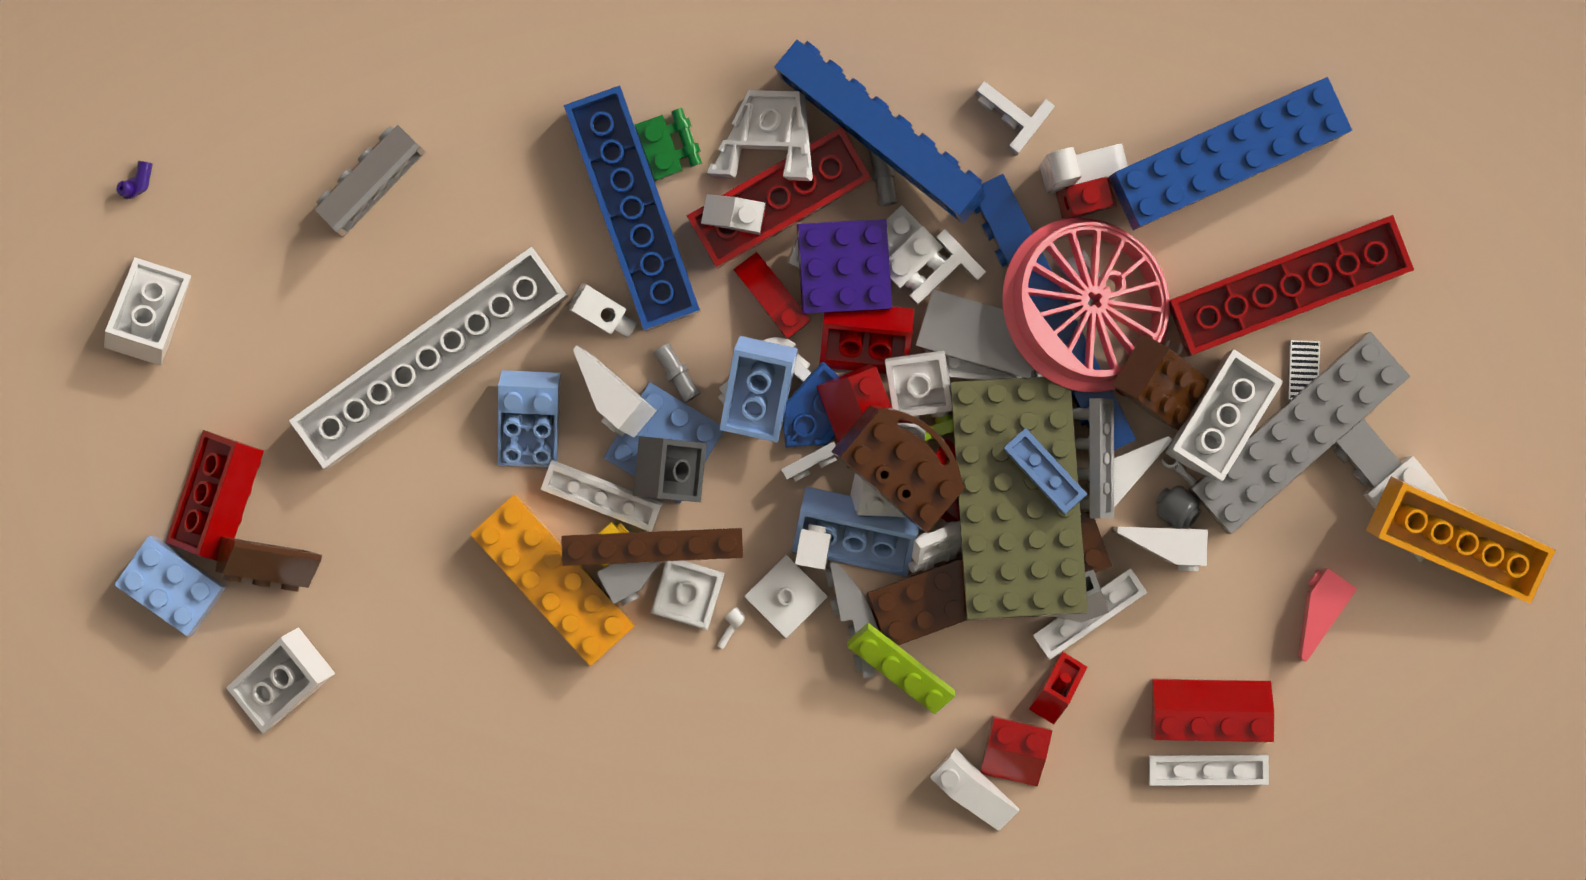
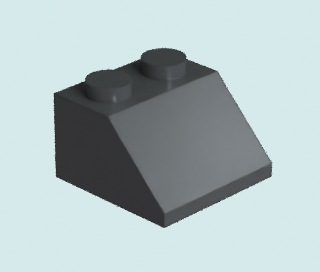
(669, 469)

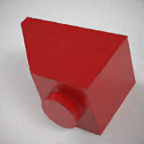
(1058, 688)

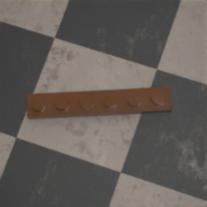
(652, 546)

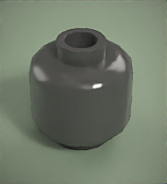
(1178, 507)

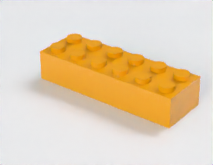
(1460, 540)
(561, 593)

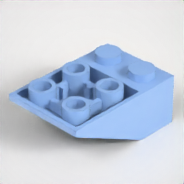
(528, 418)

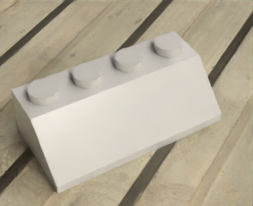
(1224, 416)

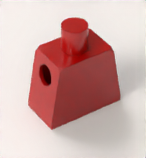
(1086, 198)

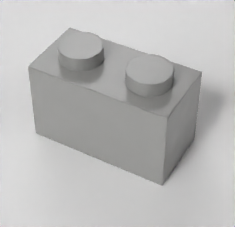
(1367, 454)

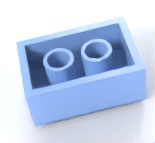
(170, 585)

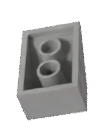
(625, 579)

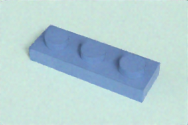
(1044, 471)

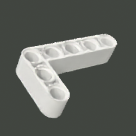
(1066, 168)

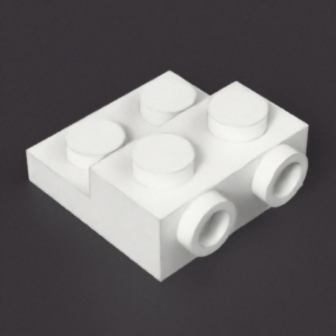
(909, 248)
(920, 384)

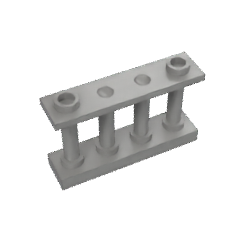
(1101, 449)

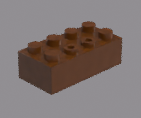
(901, 465)

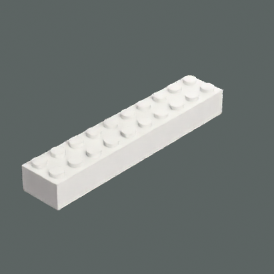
(428, 358)

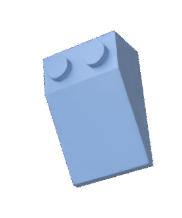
(758, 388)

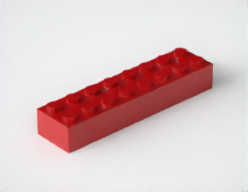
(1290, 285)

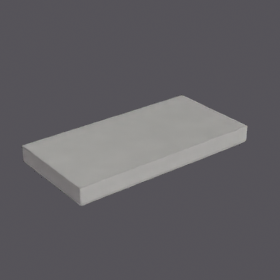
(971, 334)

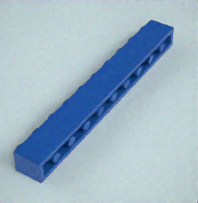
(1009, 230)

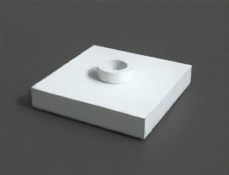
(687, 593)
(785, 596)

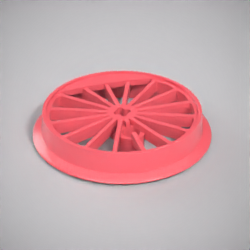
(1037, 339)

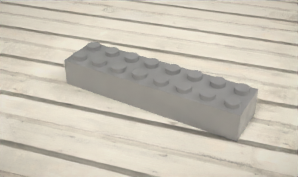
(1302, 431)

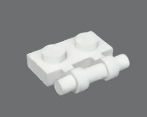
(936, 547)

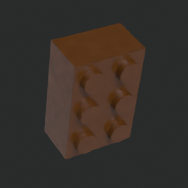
(1160, 382)

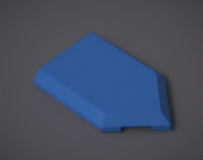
(805, 415)

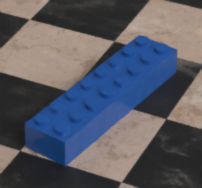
(880, 131)
(1230, 153)
(632, 208)

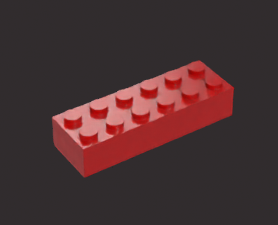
(835, 173)

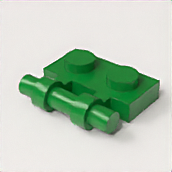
(660, 148)

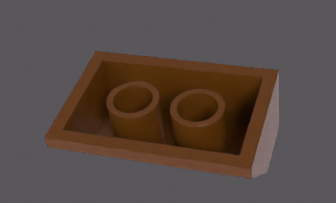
(266, 563)

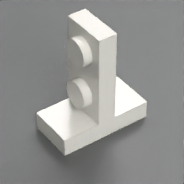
(1013, 115)
(945, 267)

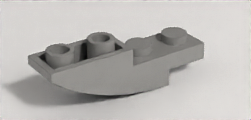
(850, 606)

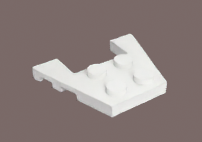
(768, 122)

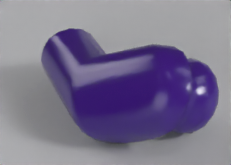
(137, 184)

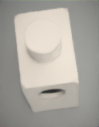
(589, 305)

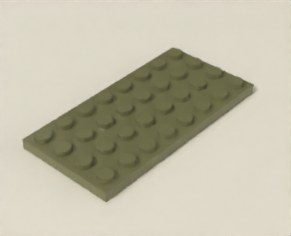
(1014, 541)

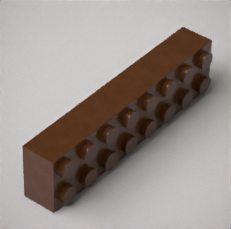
(937, 596)

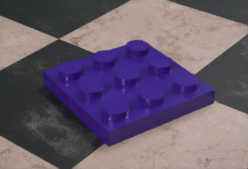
(844, 266)

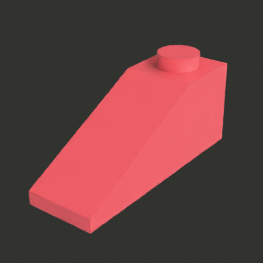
(1322, 607)

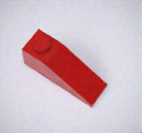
(772, 295)

